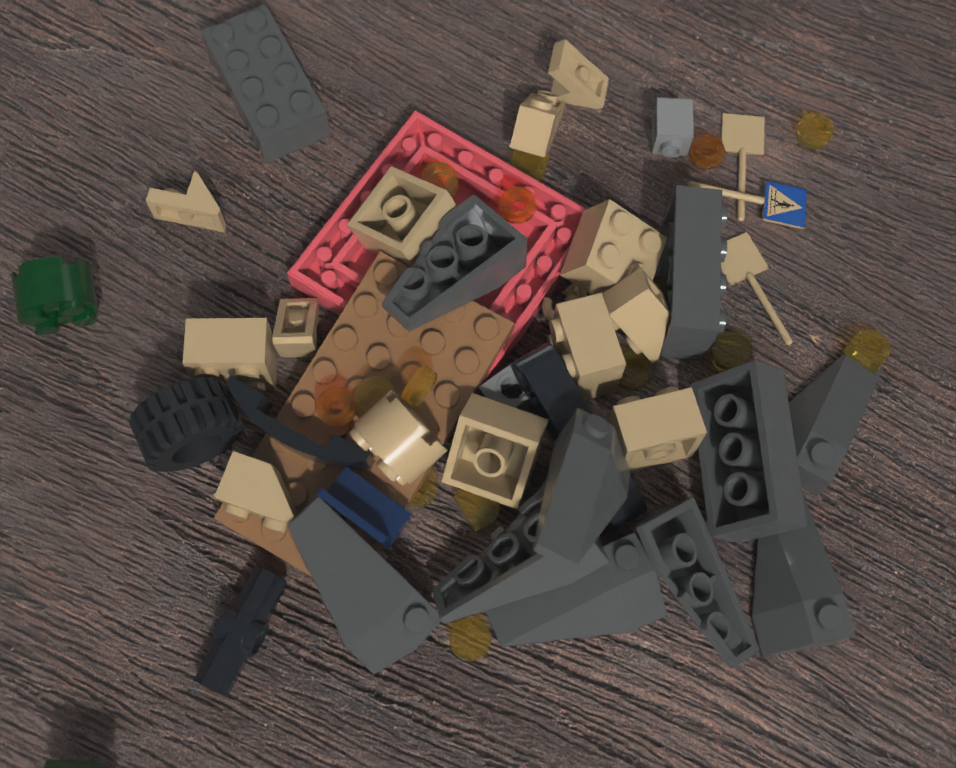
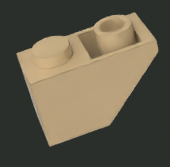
(537, 123)
(640, 312)
(256, 489)

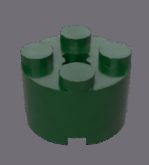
(54, 294)

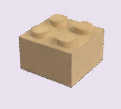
(400, 216)
(610, 248)
(588, 345)
(231, 348)
(658, 427)
(494, 450)

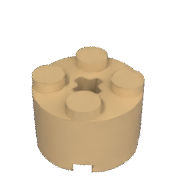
(399, 438)

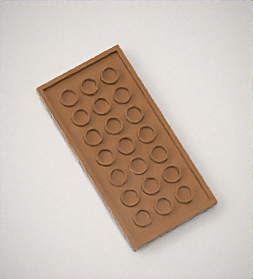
(366, 345)

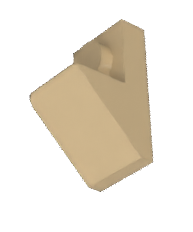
(576, 78)
(193, 209)
(296, 328)

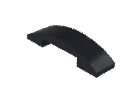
(337, 453)

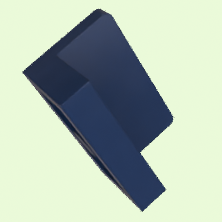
(366, 507)

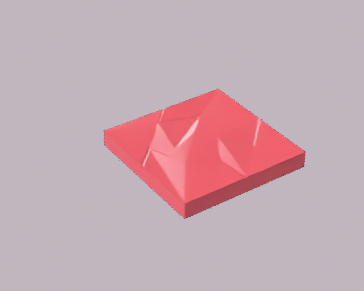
(338, 261)

